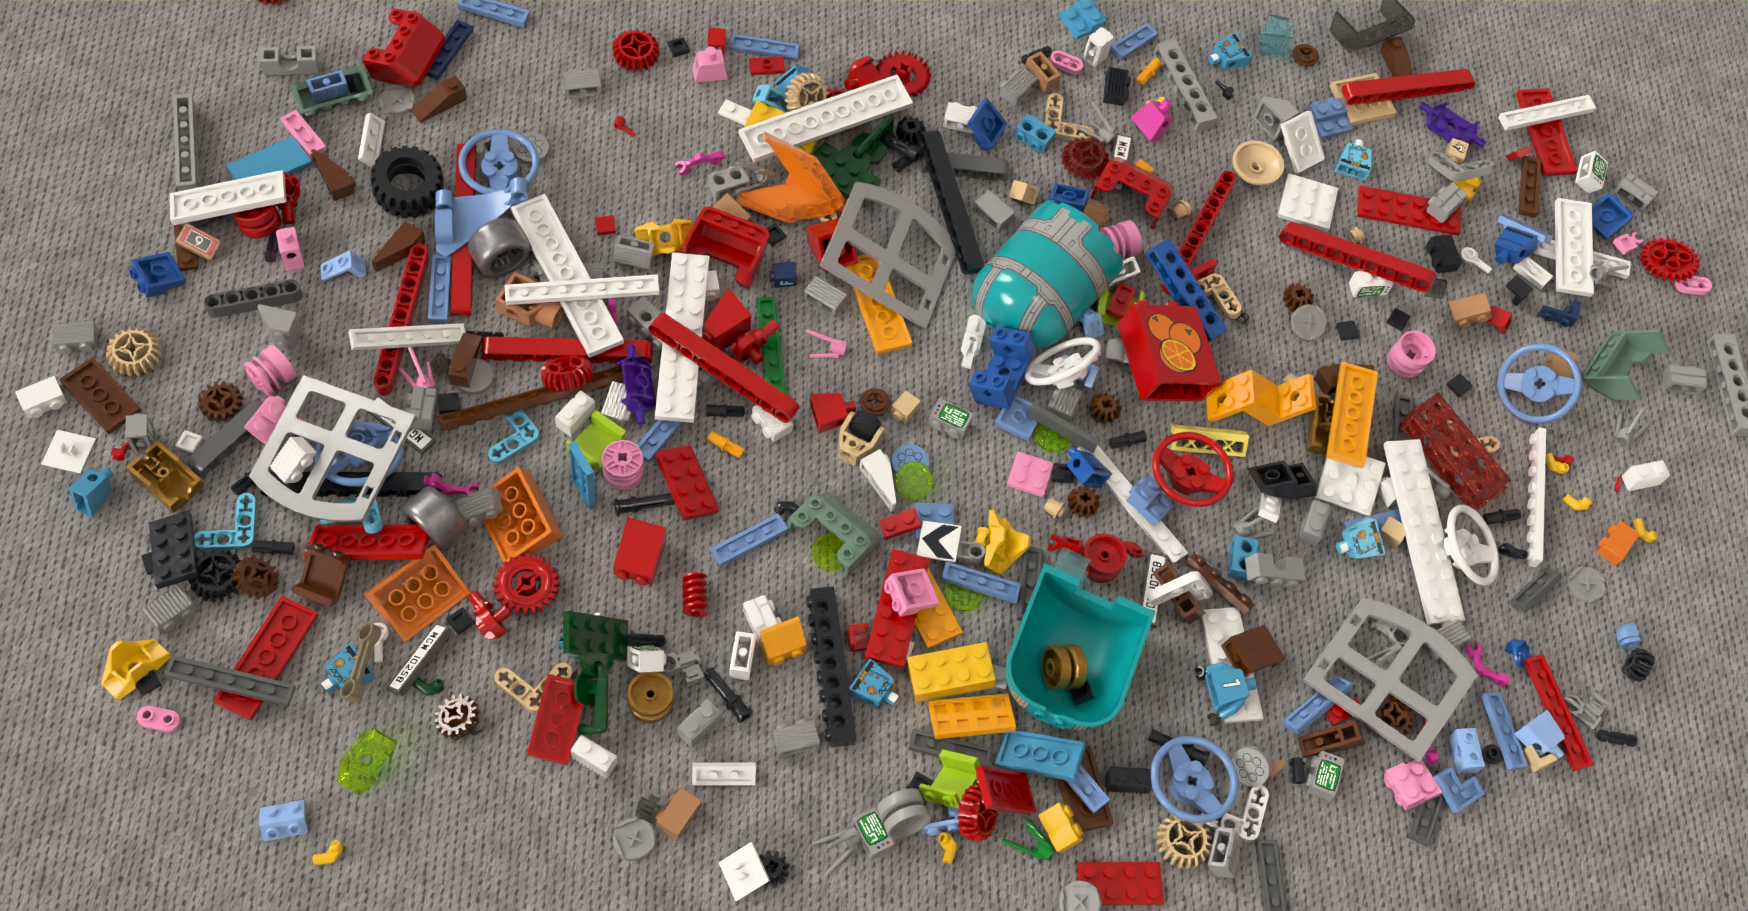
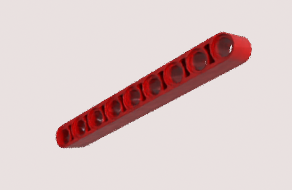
(1407, 86)
(1205, 219)
(1358, 256)
(400, 311)
(543, 349)
(723, 367)

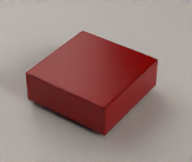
(1519, 153)
(605, 225)

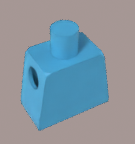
(91, 490)

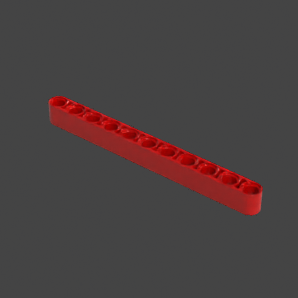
(462, 260)

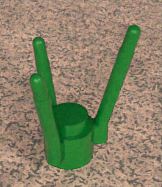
(1044, 846)

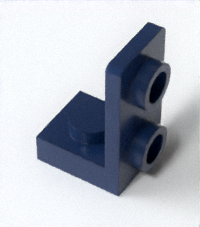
(1565, 318)

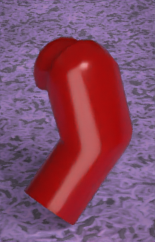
(1133, 549)

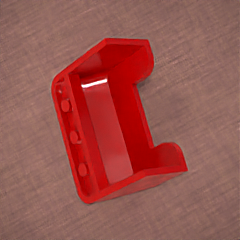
(409, 51)
(1139, 180)
(730, 241)

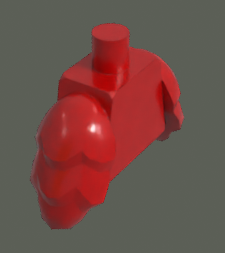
(862, 73)

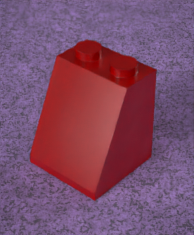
(819, 237)
(726, 322)
(640, 551)

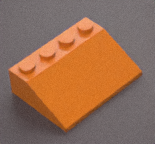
(526, 518)
(417, 593)

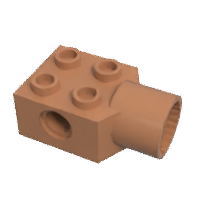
(529, 314)

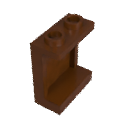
(322, 574)
(1252, 650)

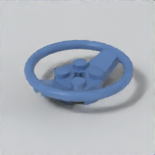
(498, 158)
(1527, 381)
(367, 433)
(1182, 771)

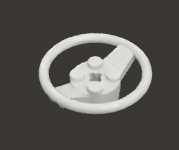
(1064, 370)
(1466, 547)

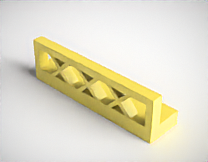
(1215, 434)

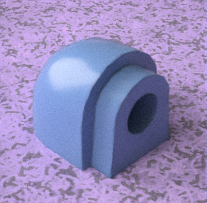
(1628, 636)

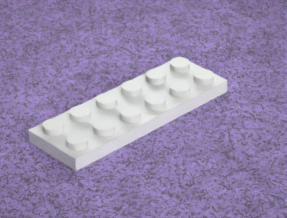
(227, 197)
(1573, 247)
(1218, 628)

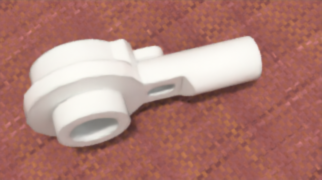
(1470, 256)
(378, 647)

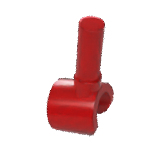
(619, 124)
(119, 454)
(1567, 459)

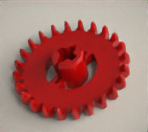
(903, 66)
(528, 600)

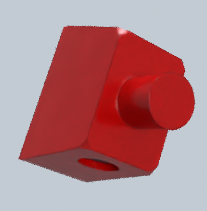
(830, 410)

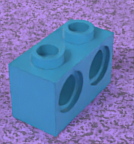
(1034, 133)
(1238, 556)

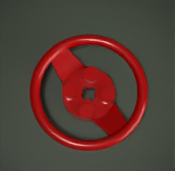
(1200, 478)

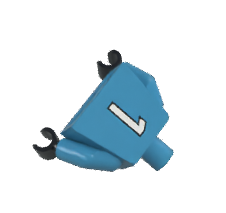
(1227, 689)

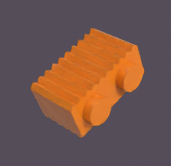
(1618, 542)

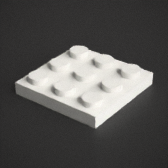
(1307, 202)
(1349, 485)

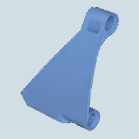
(461, 216)

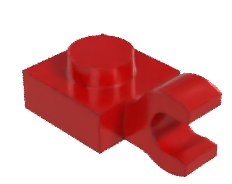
(1070, 543)
(1337, 714)

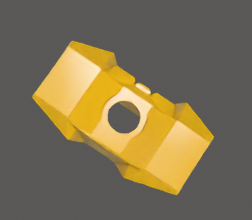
(678, 233)
(1012, 544)
(121, 655)

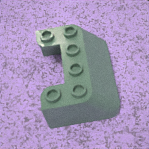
(305, 103)
(858, 535)

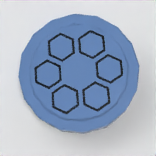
(906, 454)

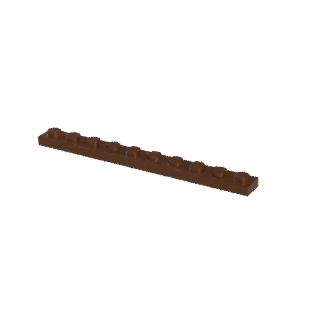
(524, 401)

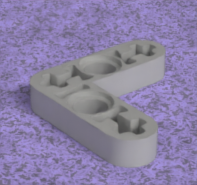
(1459, 172)

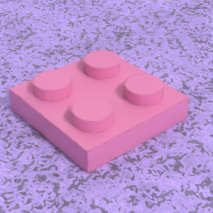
(1030, 474)

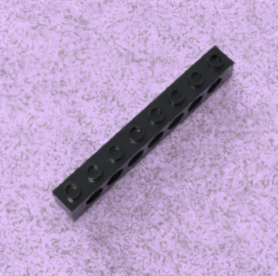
(825, 598)

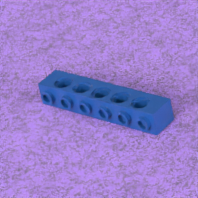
(1185, 282)

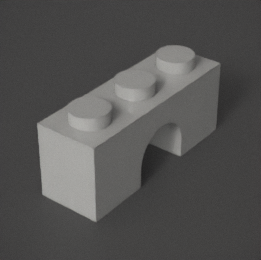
(276, 63)
(1286, 571)

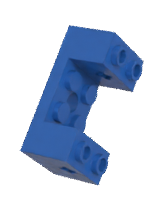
(1012, 354)

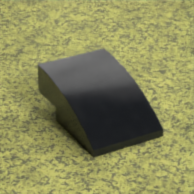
(1284, 480)

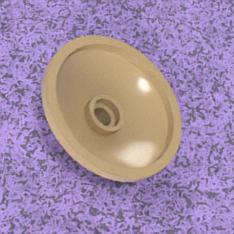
(1261, 157)

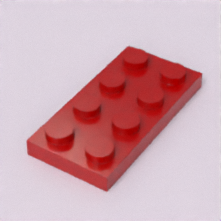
(686, 482)
(555, 721)
(1005, 790)
(1124, 881)

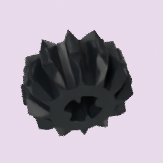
(909, 130)
(1638, 664)
(780, 870)

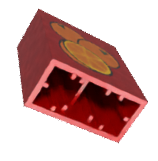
(1168, 352)

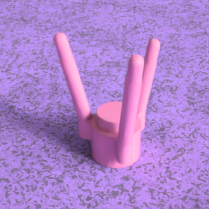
(836, 346)
(422, 380)

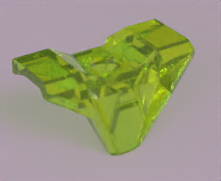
(353, 772)

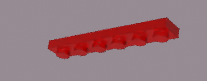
(1554, 702)

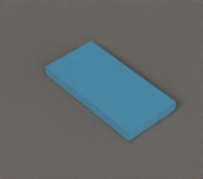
(281, 156)
(582, 475)
(1041, 755)

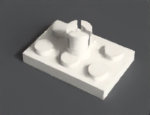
(1302, 141)

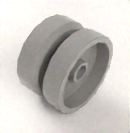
(903, 813)

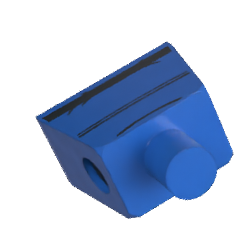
(1514, 245)
(1087, 468)

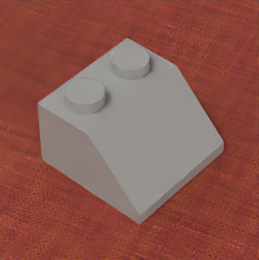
(1273, 113)
(282, 326)

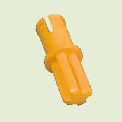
(1148, 71)
(725, 444)

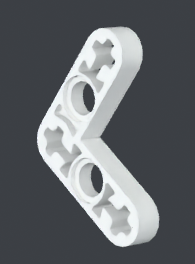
(1190, 582)
(1241, 824)

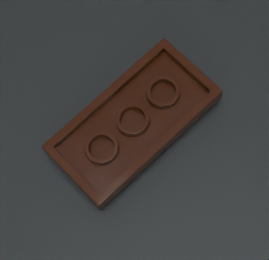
(99, 395)
(1082, 814)

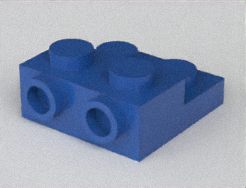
(987, 125)
(1070, 195)
(1609, 216)
(156, 274)

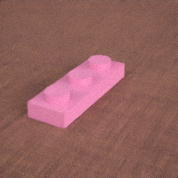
(302, 133)

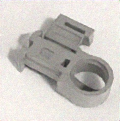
(1388, 630)
(687, 664)
(1591, 710)

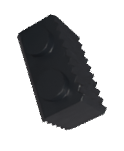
(1116, 86)
(1443, 253)
(1128, 780)

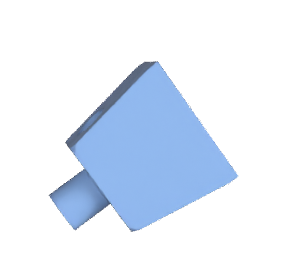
(1542, 735)

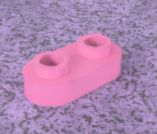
(1066, 62)
(1692, 285)
(158, 718)

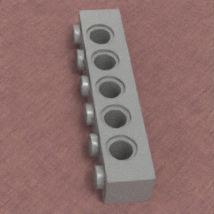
(1185, 86)
(186, 142)
(645, 310)
(1731, 380)

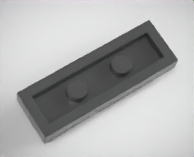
(1535, 589)

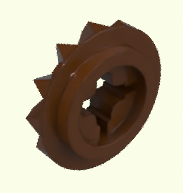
(1305, 49)
(881, 397)

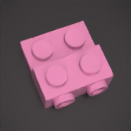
(266, 418)
(910, 591)
(1411, 784)

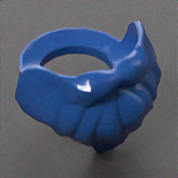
(1520, 649)

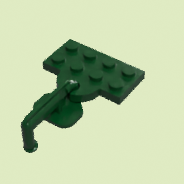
(853, 161)
(597, 644)

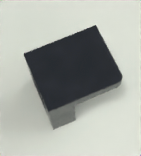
(1519, 288)

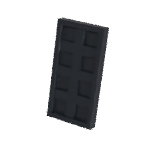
(173, 549)

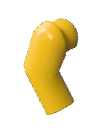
(1554, 466)
(1577, 505)
(1647, 536)
(949, 847)
(330, 856)

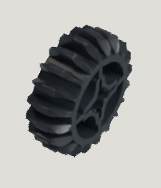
(209, 576)

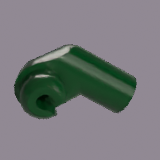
(429, 689)

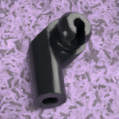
(785, 506)
(1512, 551)

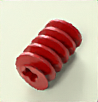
(693, 595)

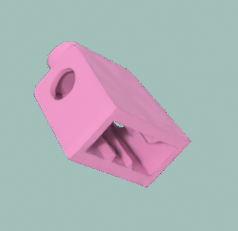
(709, 66)
(289, 243)

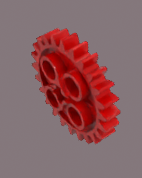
(1660, 259)

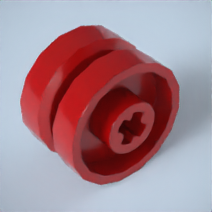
(258, 221)
(1106, 557)

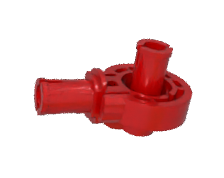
(292, 186)
(748, 344)
(486, 620)

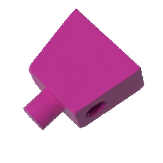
(1154, 119)

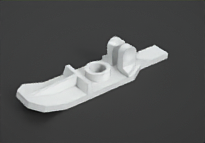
(972, 339)

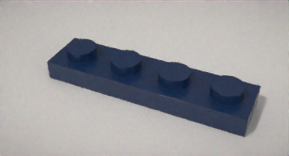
(454, 41)

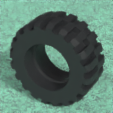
(405, 161)

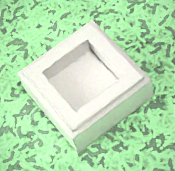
(189, 442)

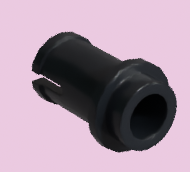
(1297, 766)

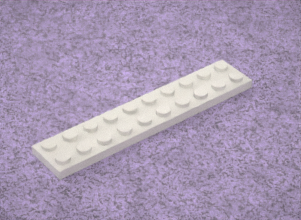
(827, 116)
(561, 263)
(686, 305)
(1423, 532)

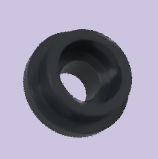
(1487, 755)

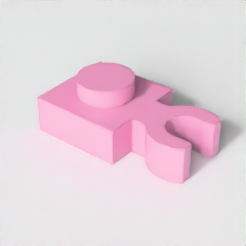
(1627, 243)

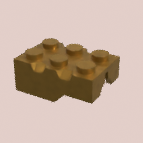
(1320, 424)
(165, 476)

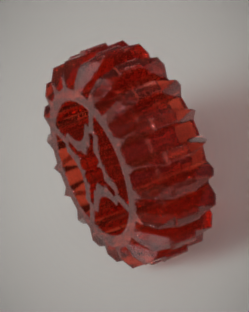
(1084, 158)

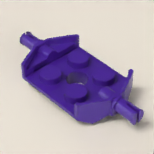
(1440, 116)
(638, 396)

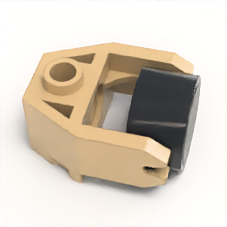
(864, 426)

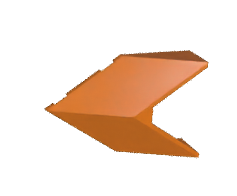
(804, 195)

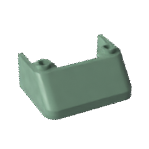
(1616, 357)

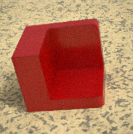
(716, 38)
(1500, 318)
(857, 637)

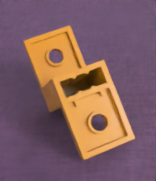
(1261, 398)

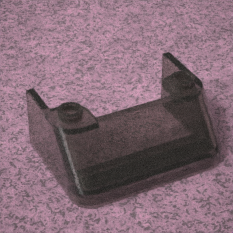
(1397, 22)

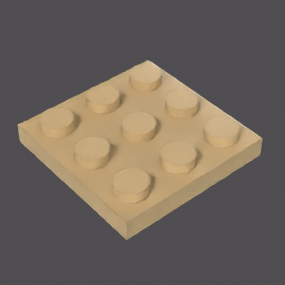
(1363, 112)

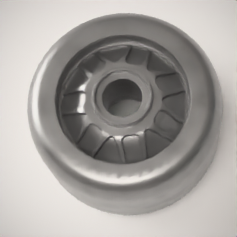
(499, 247)
(436, 517)

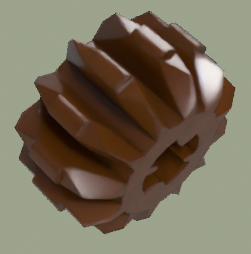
(1297, 296)
(1106, 414)
(1087, 508)

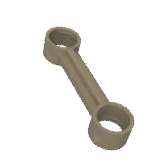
(353, 689)

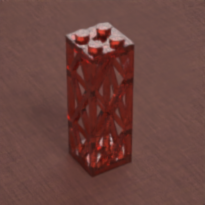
(1439, 452)

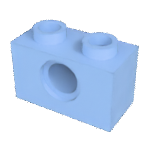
(1466, 751)

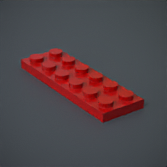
(1548, 137)
(1403, 210)
(390, 543)
(891, 632)
(270, 651)

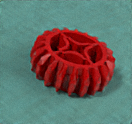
(627, 56)
(566, 373)
(974, 819)

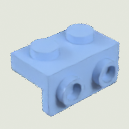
(283, 820)

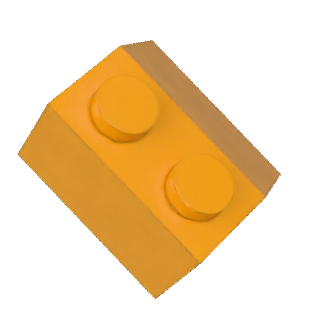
(783, 641)

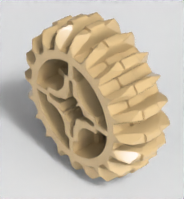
(799, 96)
(123, 348)
(1188, 848)

